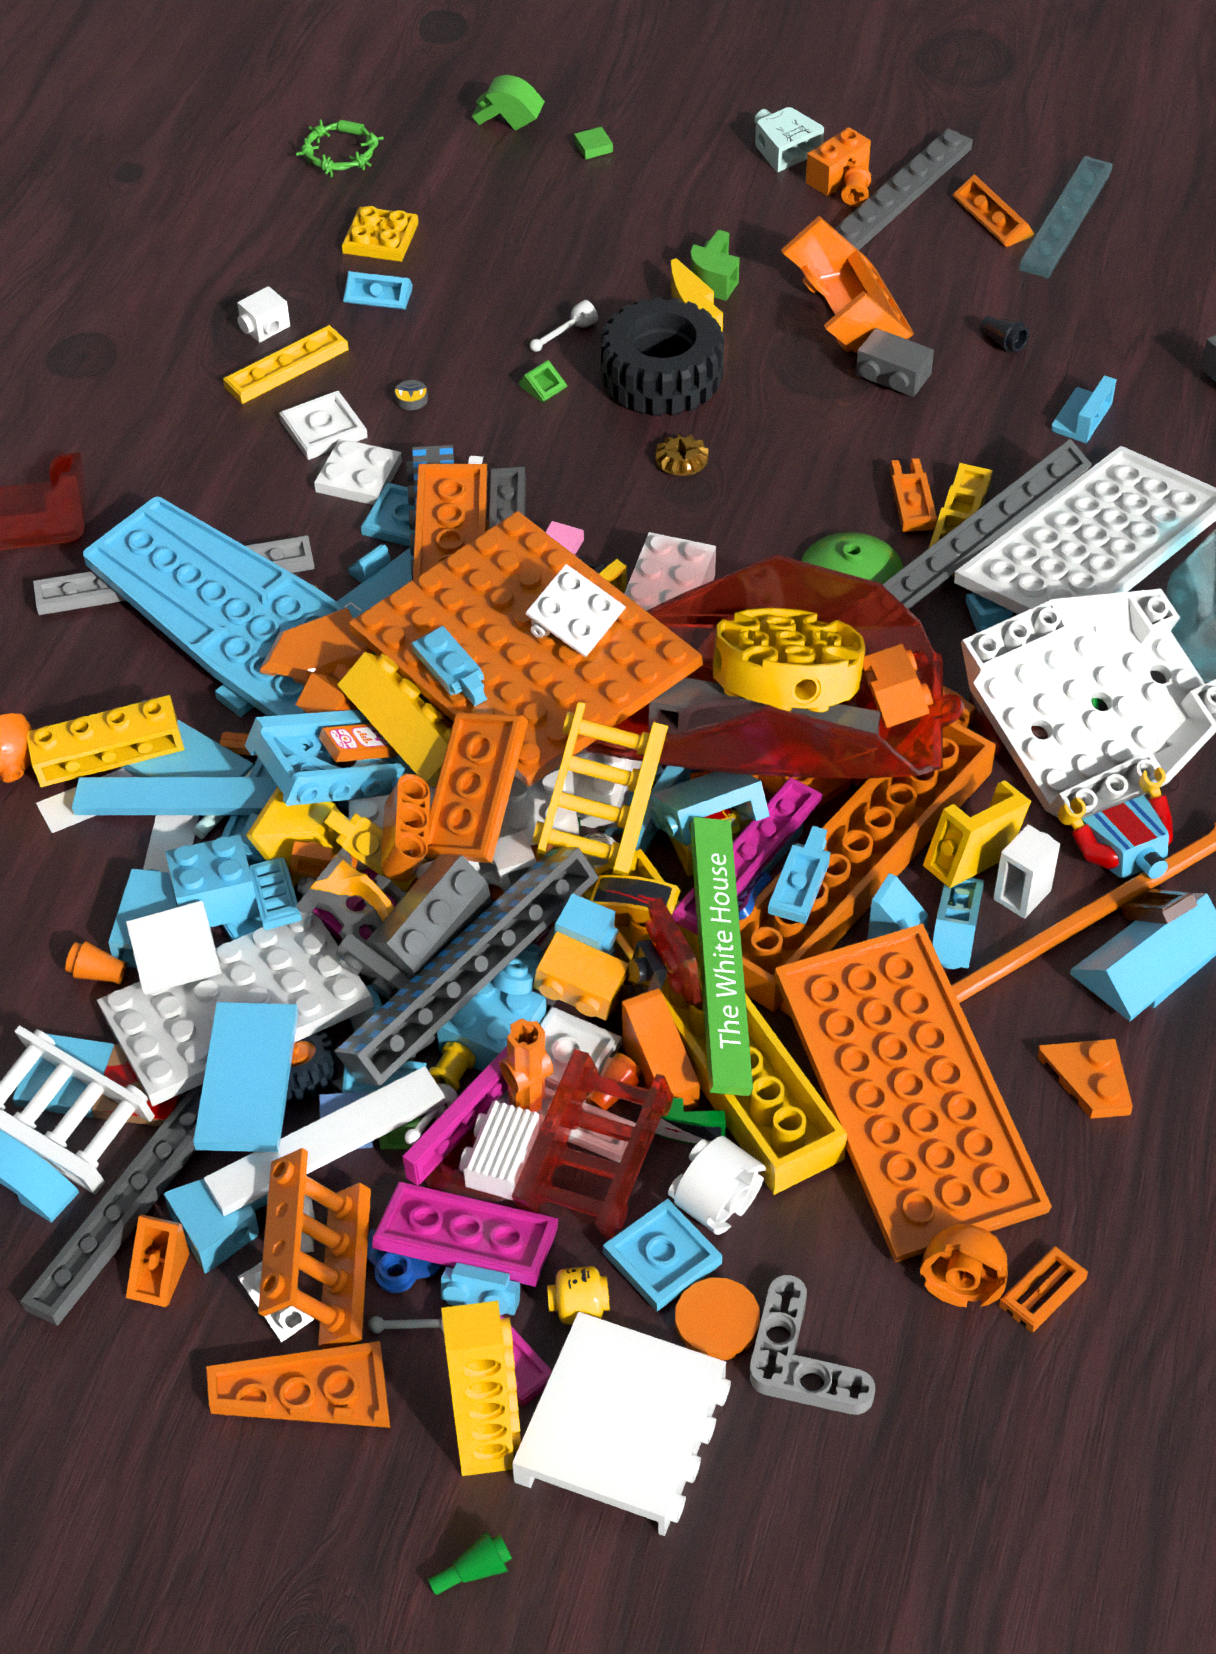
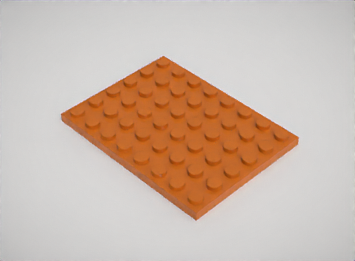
(483, 604)

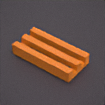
(1022, 1312)

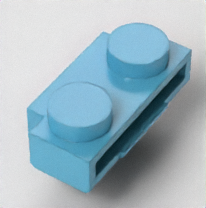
(474, 1285)

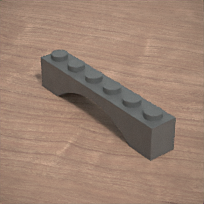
(703, 703)

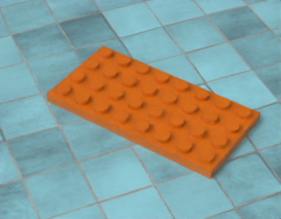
(910, 1090)

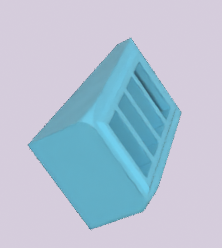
(274, 891)

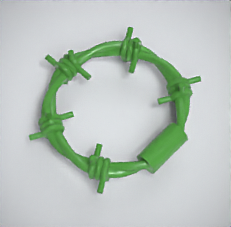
(342, 126)

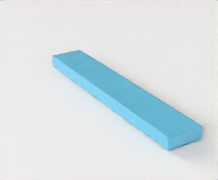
(172, 795)

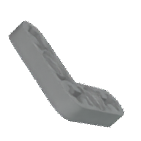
(791, 1367)

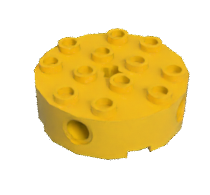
(788, 659)

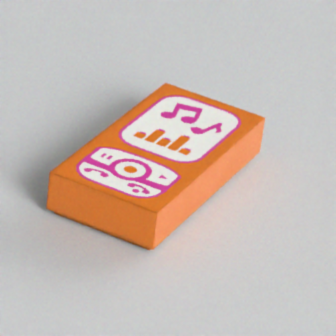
(355, 743)

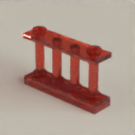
(567, 1114)

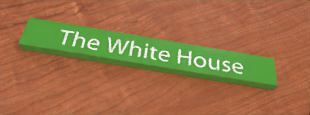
(720, 958)

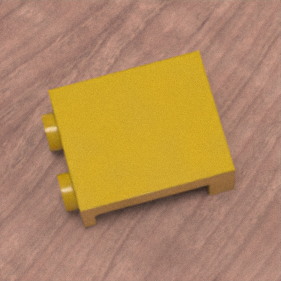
(975, 843)

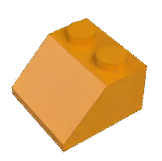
(581, 976)

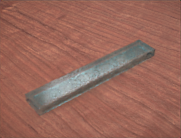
(1066, 217)

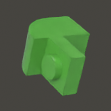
(512, 98)
(716, 266)

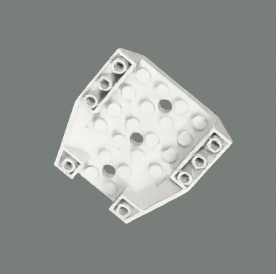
(1075, 649)

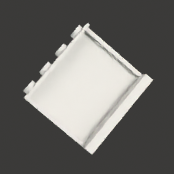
(623, 1419)

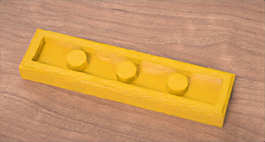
(285, 364)

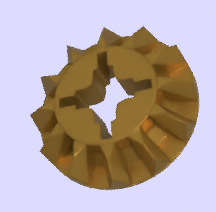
(671, 461)

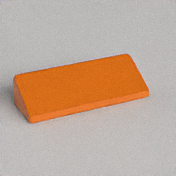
(992, 212)

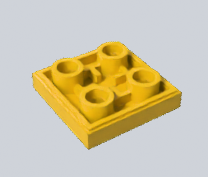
(380, 233)

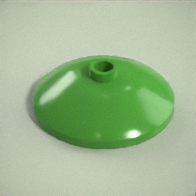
(855, 555)

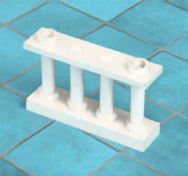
(52, 1145)

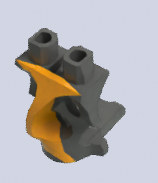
(341, 882)

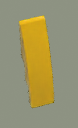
(963, 499)

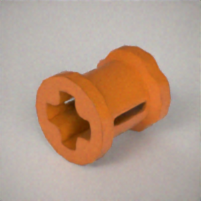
(856, 180)

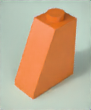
(656, 1046)

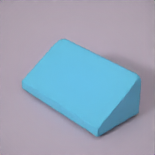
(377, 290)

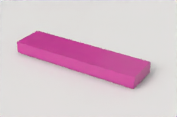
(455, 1122)

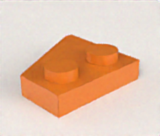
(1091, 1074)

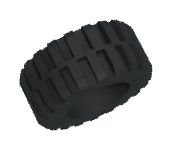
(662, 329)

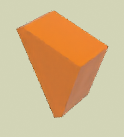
(156, 1260)

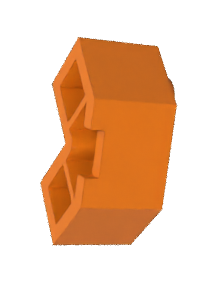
(895, 686)

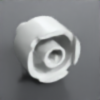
(717, 1183)

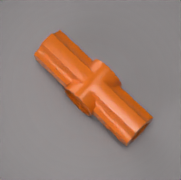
(526, 1065)

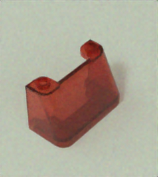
(45, 510)

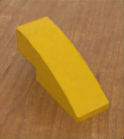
(690, 288)

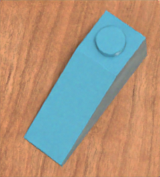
(957, 923)

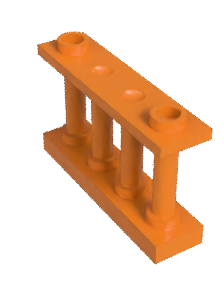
(345, 1251)

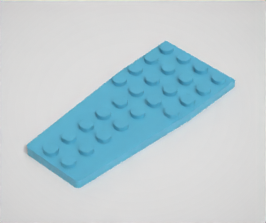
(209, 597)

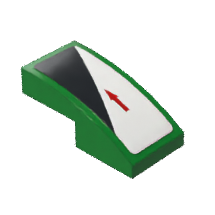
(692, 1125)

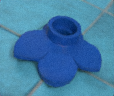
(388, 1262)

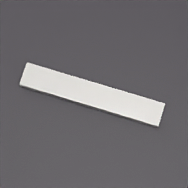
(329, 1137)

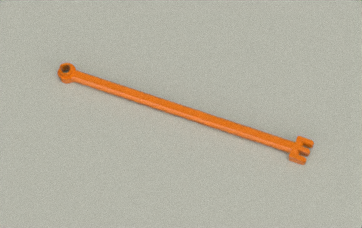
(1081, 919)

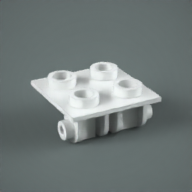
(574, 611)

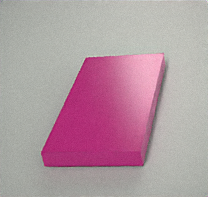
(465, 1231)

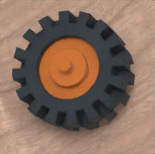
(311, 1066)

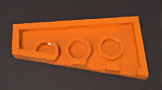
(310, 1386)

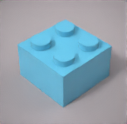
(218, 876)
(487, 1020)

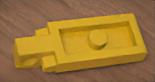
(363, 841)

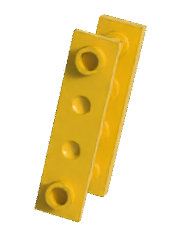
(627, 817)

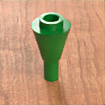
(481, 1560)

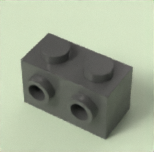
(894, 362)

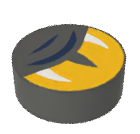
(411, 395)

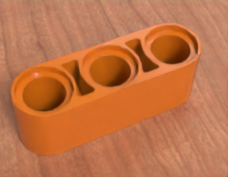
(405, 828)

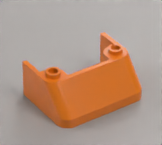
(848, 284)

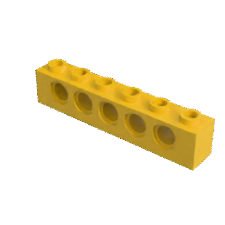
(482, 1386)

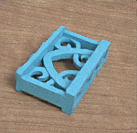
(318, 781)

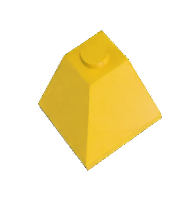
(282, 825)

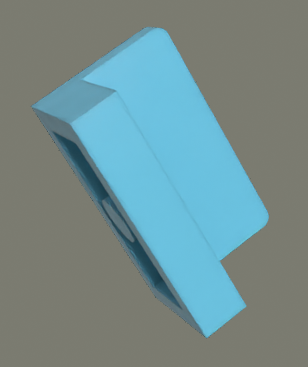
(1085, 411)

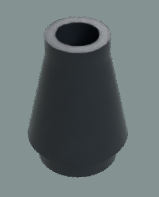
(1007, 333)

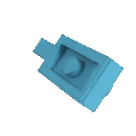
(450, 665)
(801, 878)

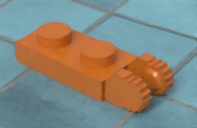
(913, 497)

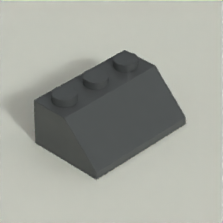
(432, 914)

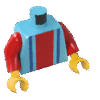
(1128, 835)

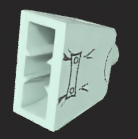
(786, 137)

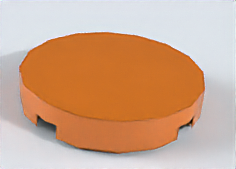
(717, 1318)

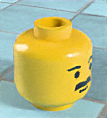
(578, 1291)

